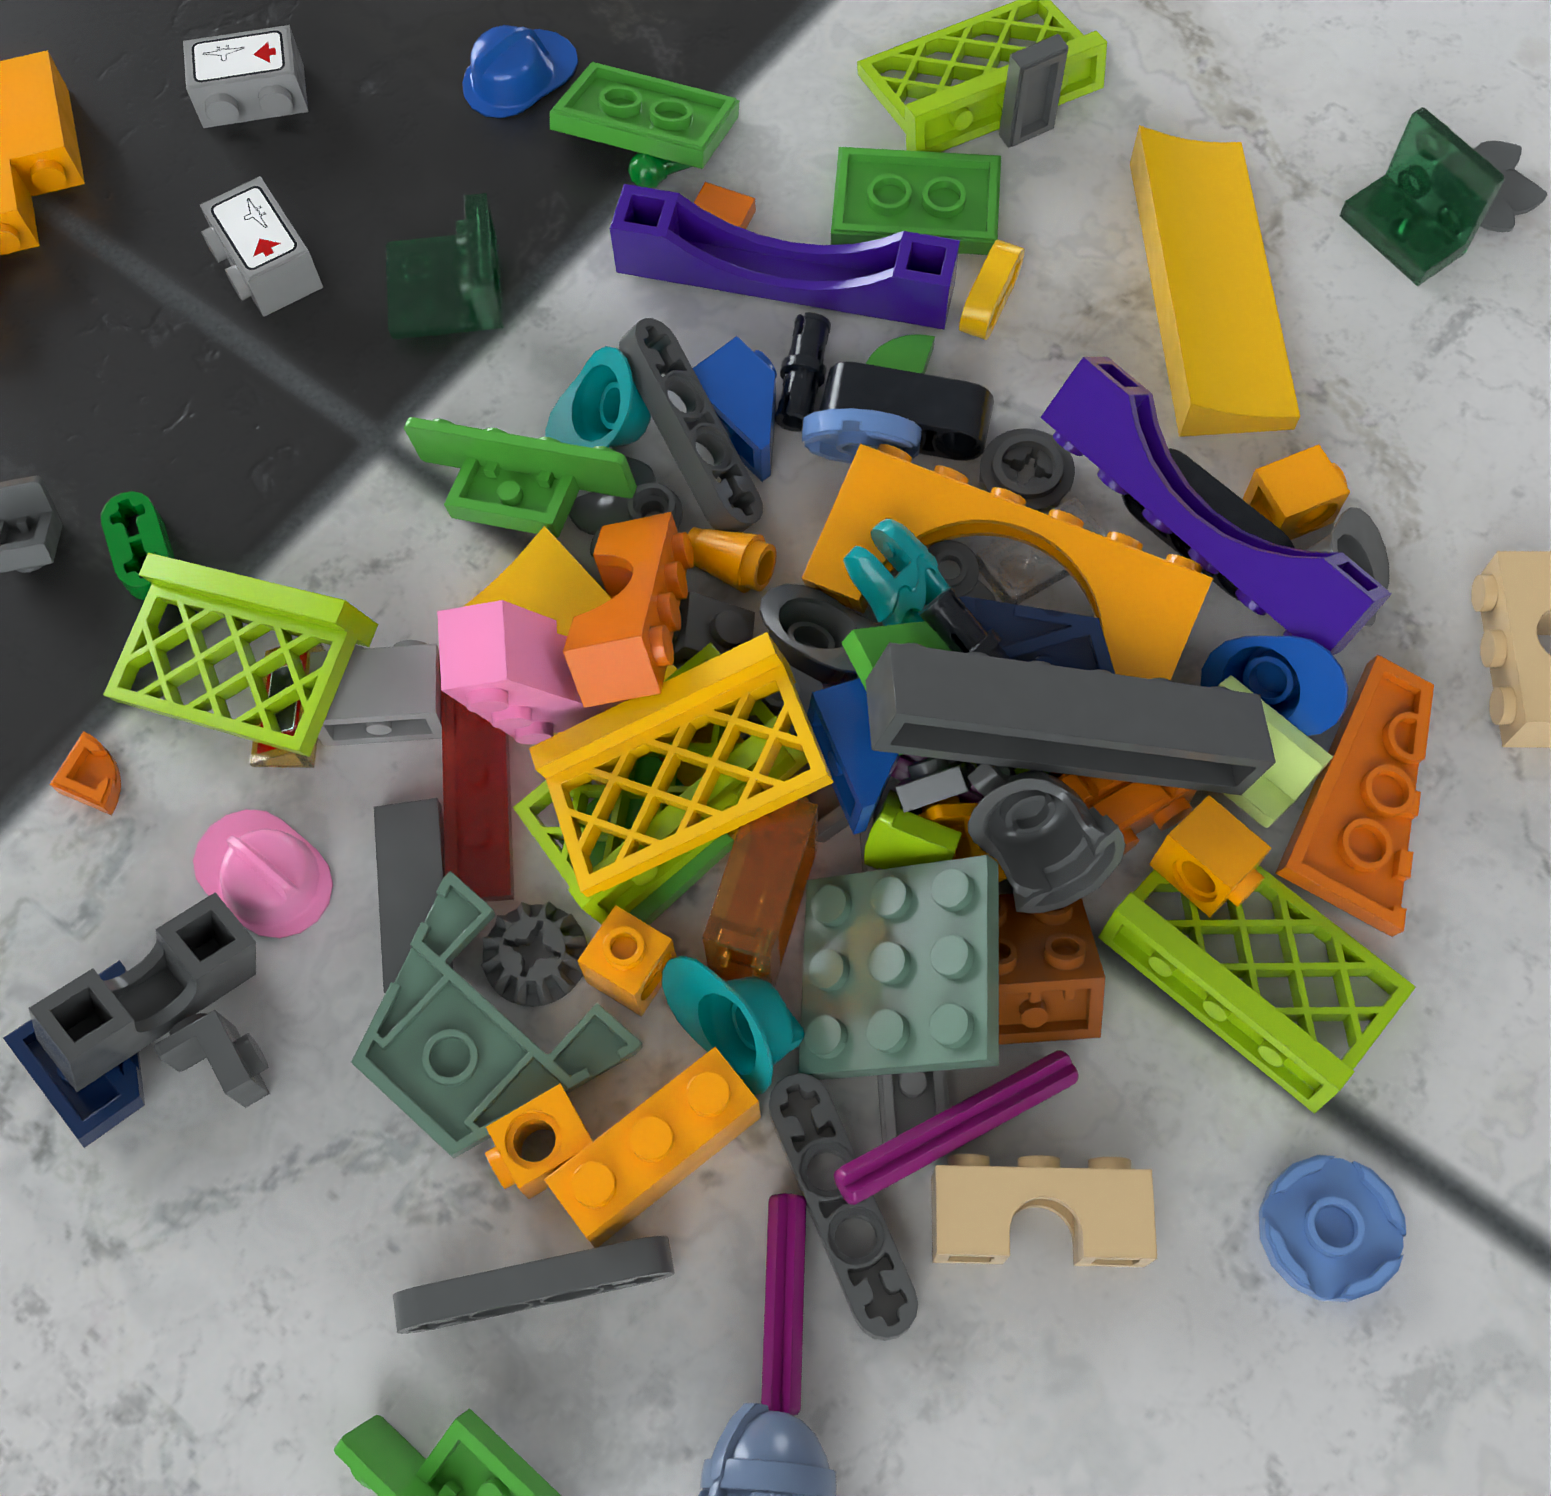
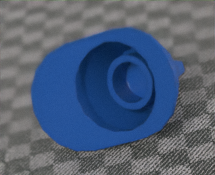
(516, 69)
(1289, 674)

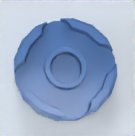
(838, 432)
(1332, 1228)

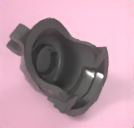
(1042, 837)

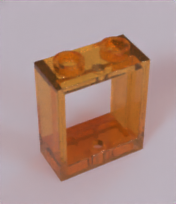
(762, 893)

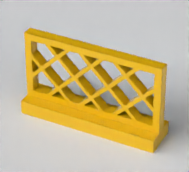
(648, 725)

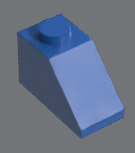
(744, 398)
(843, 734)

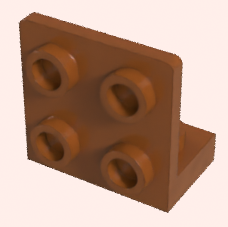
(1048, 975)

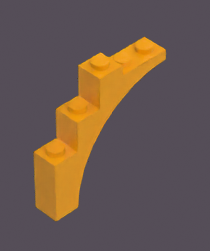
(35, 144)

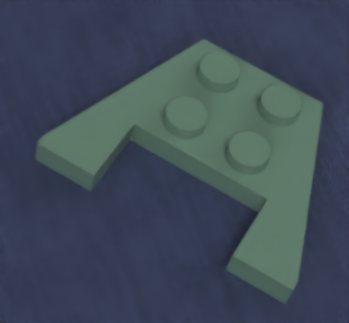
(452, 1053)

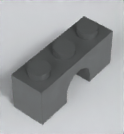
(102, 1023)

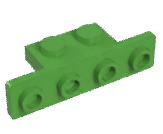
(517, 478)
(463, 1463)

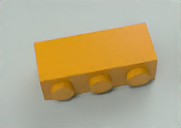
(654, 1147)

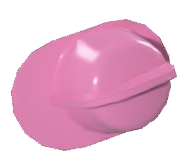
(263, 873)

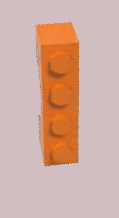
(627, 642)

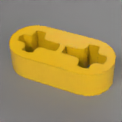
(991, 289)

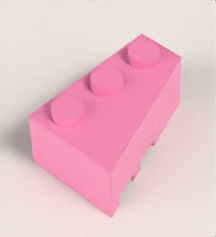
(510, 670)

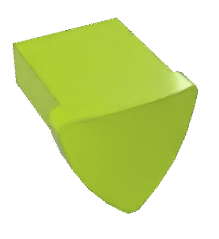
(906, 838)

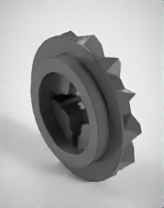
(1013, 451)
(550, 977)

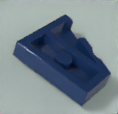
(1044, 634)
(96, 1106)

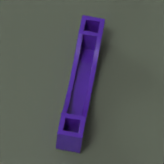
(888, 278)
(1117, 428)

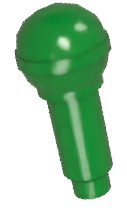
(651, 170)

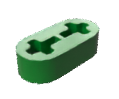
(127, 549)

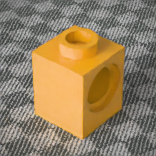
(1299, 492)
(1211, 857)
(627, 960)
(546, 1112)

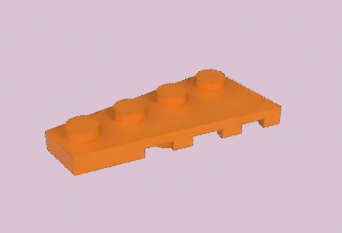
(1362, 805)

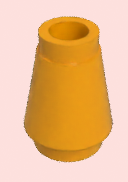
(734, 557)

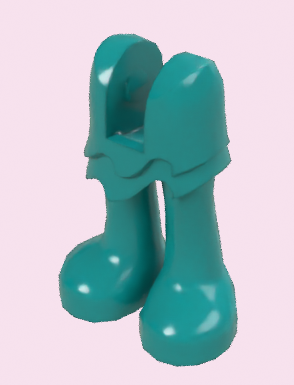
(898, 597)

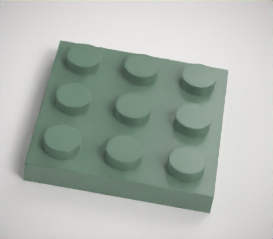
(901, 970)

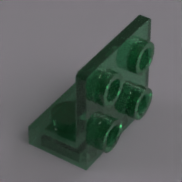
(1426, 201)
(446, 280)

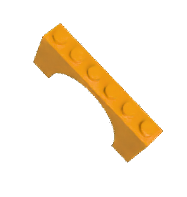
(1139, 598)

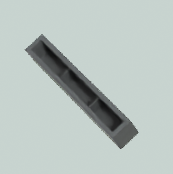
(1065, 720)

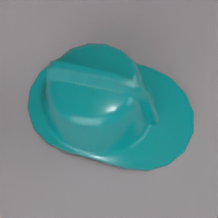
(600, 405)
(737, 1016)

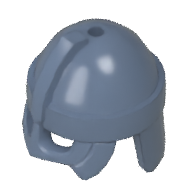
(767, 1456)

